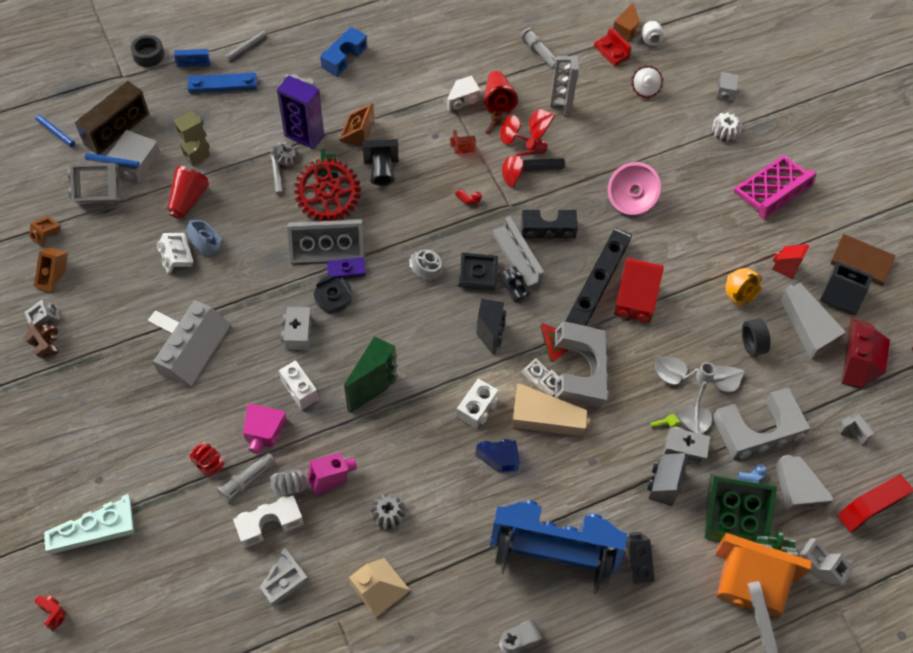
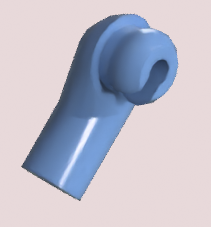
(756, 475)

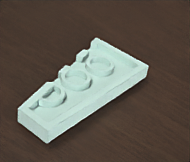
(102, 525)

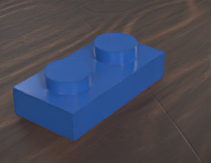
(189, 58)

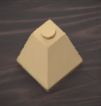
(378, 586)

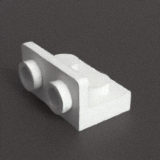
(174, 251)

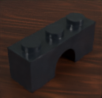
(536, 227)

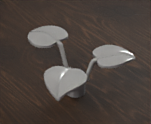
(725, 379)

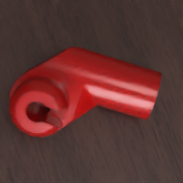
(469, 199)

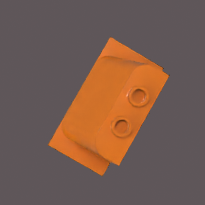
(754, 562)

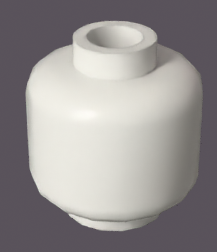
(652, 33)

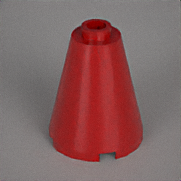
(499, 94)
(186, 191)

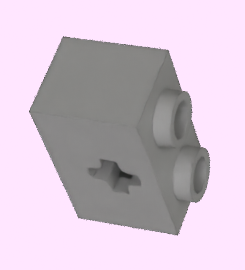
(297, 338)
(697, 444)

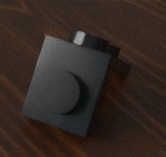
(640, 557)

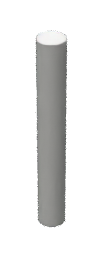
(246, 45)
(277, 177)

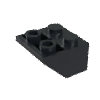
(846, 288)
(491, 323)

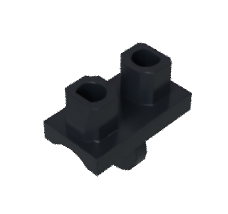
(514, 284)

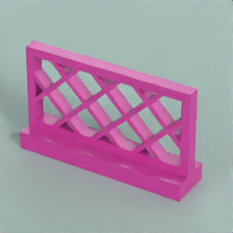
(784, 193)

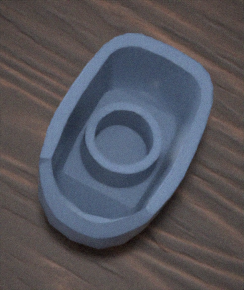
(204, 237)

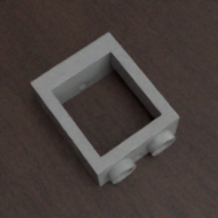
(113, 182)

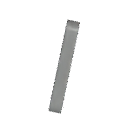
(762, 617)

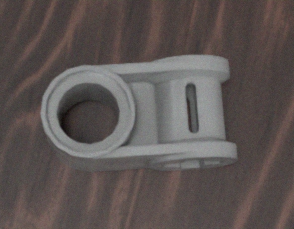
(524, 637)

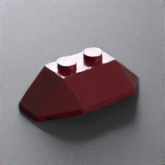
(865, 354)

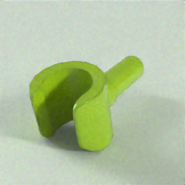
(672, 420)

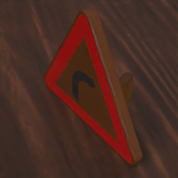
(549, 338)

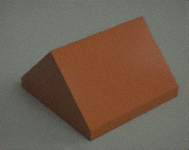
(358, 125)

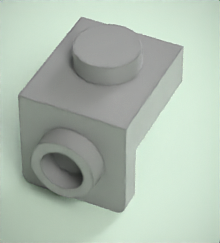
(858, 427)

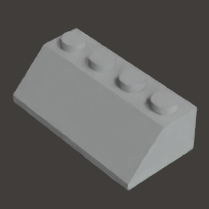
(325, 240)
(192, 344)

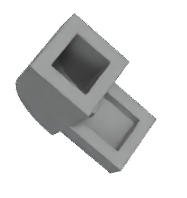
(825, 566)

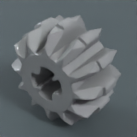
(288, 482)
(380, 507)

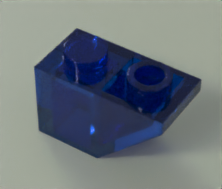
(499, 455)

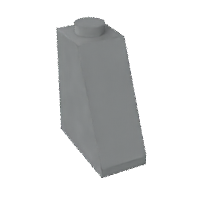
(800, 485)

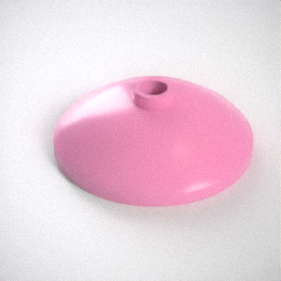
(631, 177)

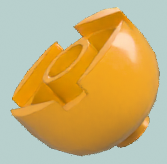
(743, 286)

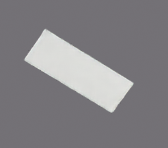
(163, 321)

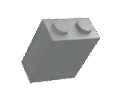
(136, 148)

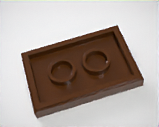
(864, 257)

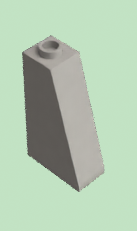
(811, 321)

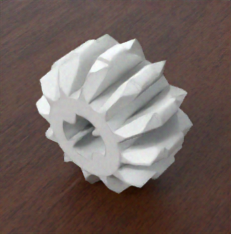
(727, 126)

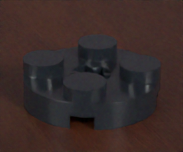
(336, 303)

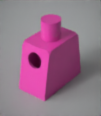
(263, 426)
(329, 472)

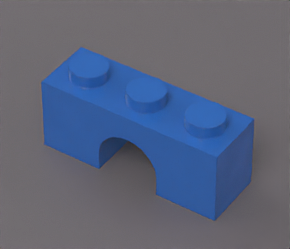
(334, 57)

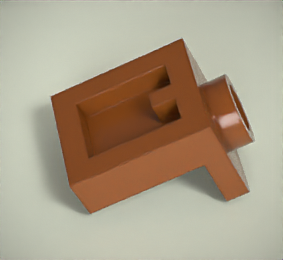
(42, 228)

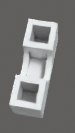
(250, 523)

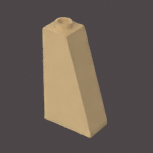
(547, 414)

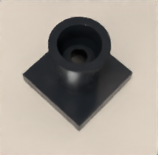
(381, 154)

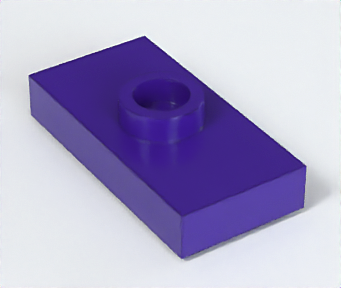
(346, 268)

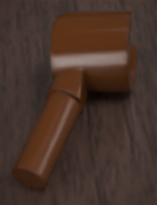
(494, 121)

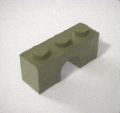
(191, 131)

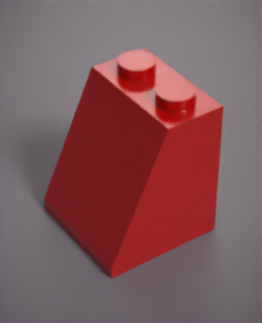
(638, 290)

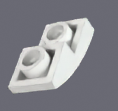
(541, 376)

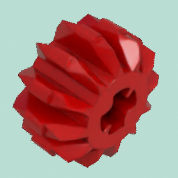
(206, 459)

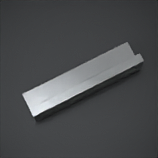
(568, 82)
(518, 253)

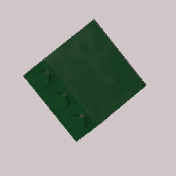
(371, 374)
(738, 508)

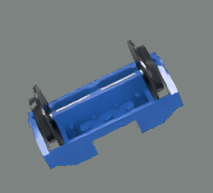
(593, 547)

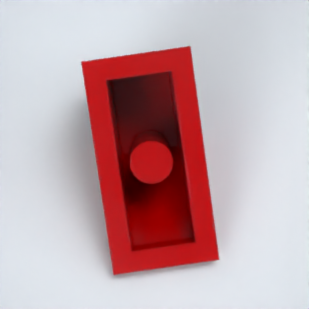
(789, 259)

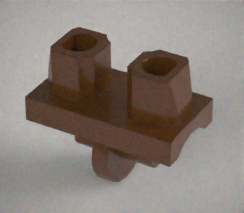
(44, 336)

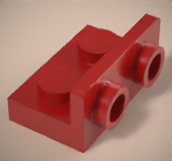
(613, 47)

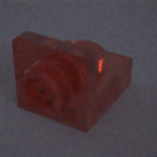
(463, 144)

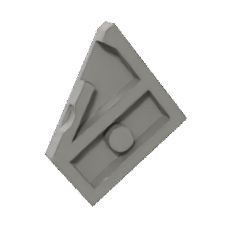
(283, 579)

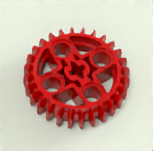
(320, 193)

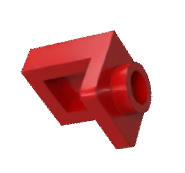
(51, 606)

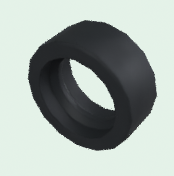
(150, 59)
(756, 337)

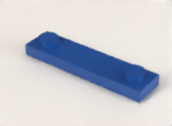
(222, 82)

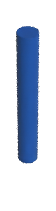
(55, 130)
(107, 159)

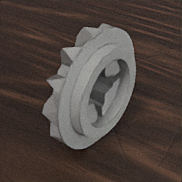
(284, 158)

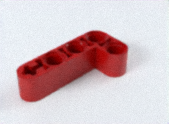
(874, 502)

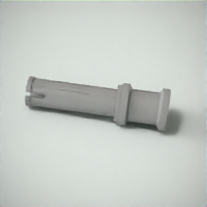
(535, 43)
(239, 482)

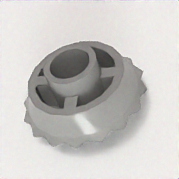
(426, 264)

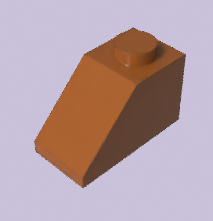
(627, 23)
(50, 268)

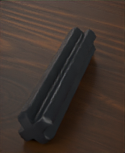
(537, 164)

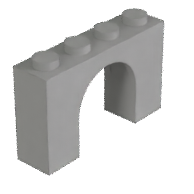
(592, 345)
(743, 441)

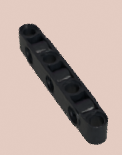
(603, 270)

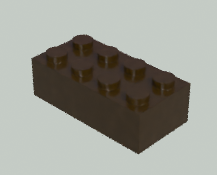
(112, 117)

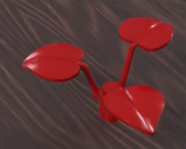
(538, 124)

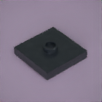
(478, 271)

